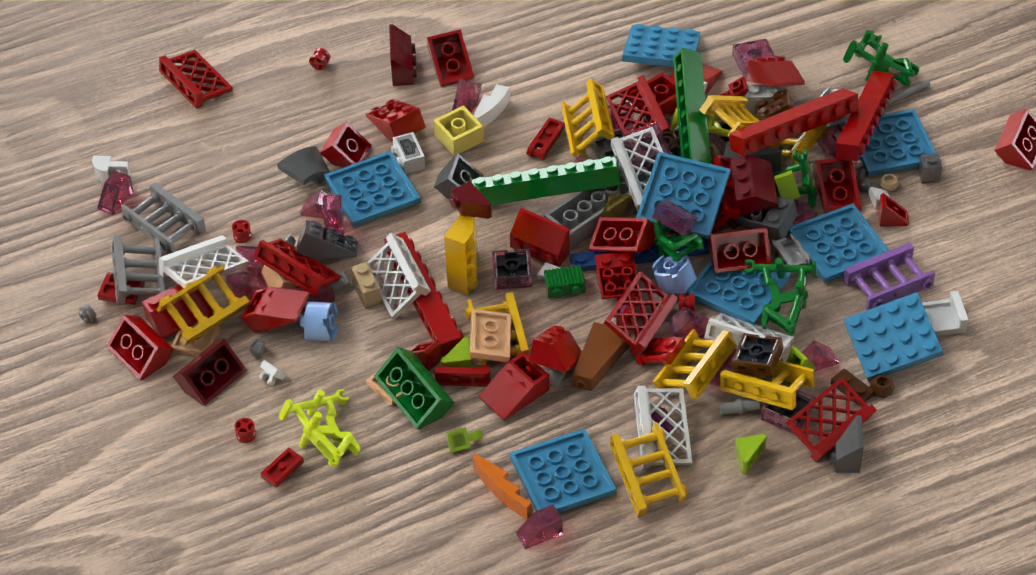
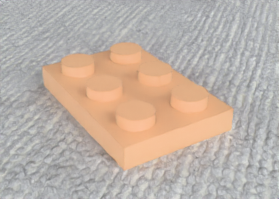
(490, 335)

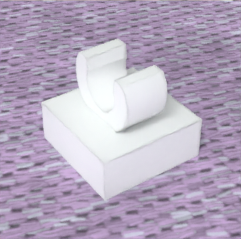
(271, 371)

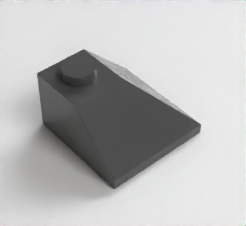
(454, 174)
(849, 449)

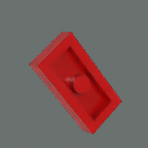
(282, 467)

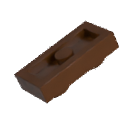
(860, 388)

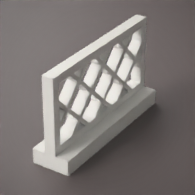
(627, 167)
(200, 255)
(406, 266)
(738, 327)
(645, 422)

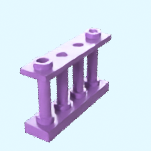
(888, 261)

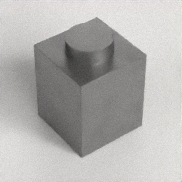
(930, 168)

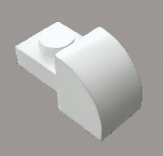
(105, 167)

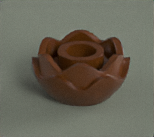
(672, 140)
(882, 386)

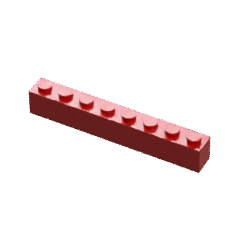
(793, 122)
(863, 122)
(430, 307)

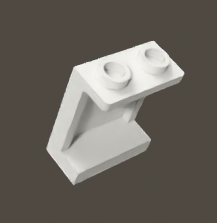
(947, 315)

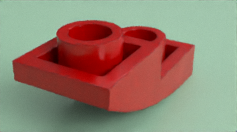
(737, 88)

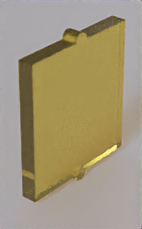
(616, 205)

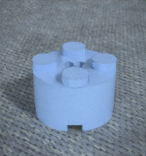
(672, 275)
(319, 321)

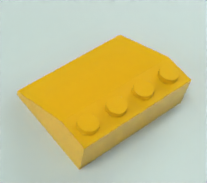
(462, 255)

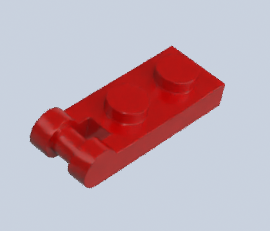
(545, 138)
(463, 376)

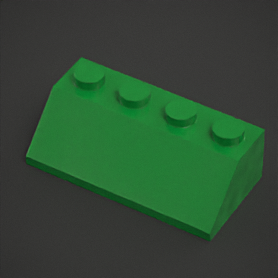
(422, 396)

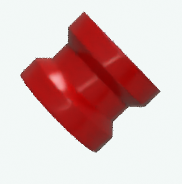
(319, 58)
(241, 231)
(687, 301)
(246, 425)

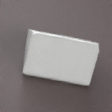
(874, 195)

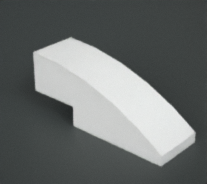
(492, 106)

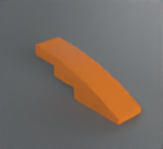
(497, 482)

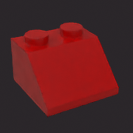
(345, 146)

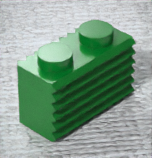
(564, 281)

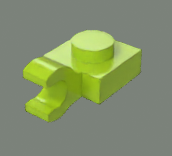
(460, 439)

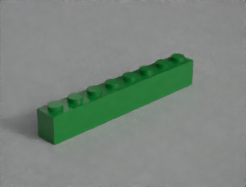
(690, 98)
(550, 181)

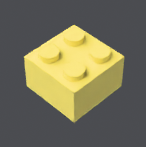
(458, 130)

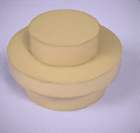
(889, 182)

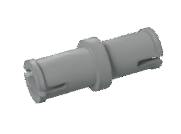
(738, 406)

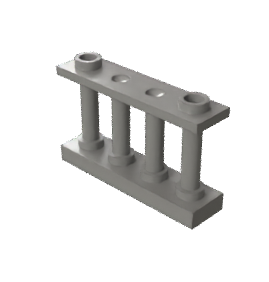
(169, 204)
(121, 276)

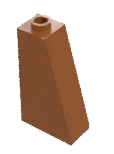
(598, 356)

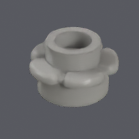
(87, 313)
(257, 347)

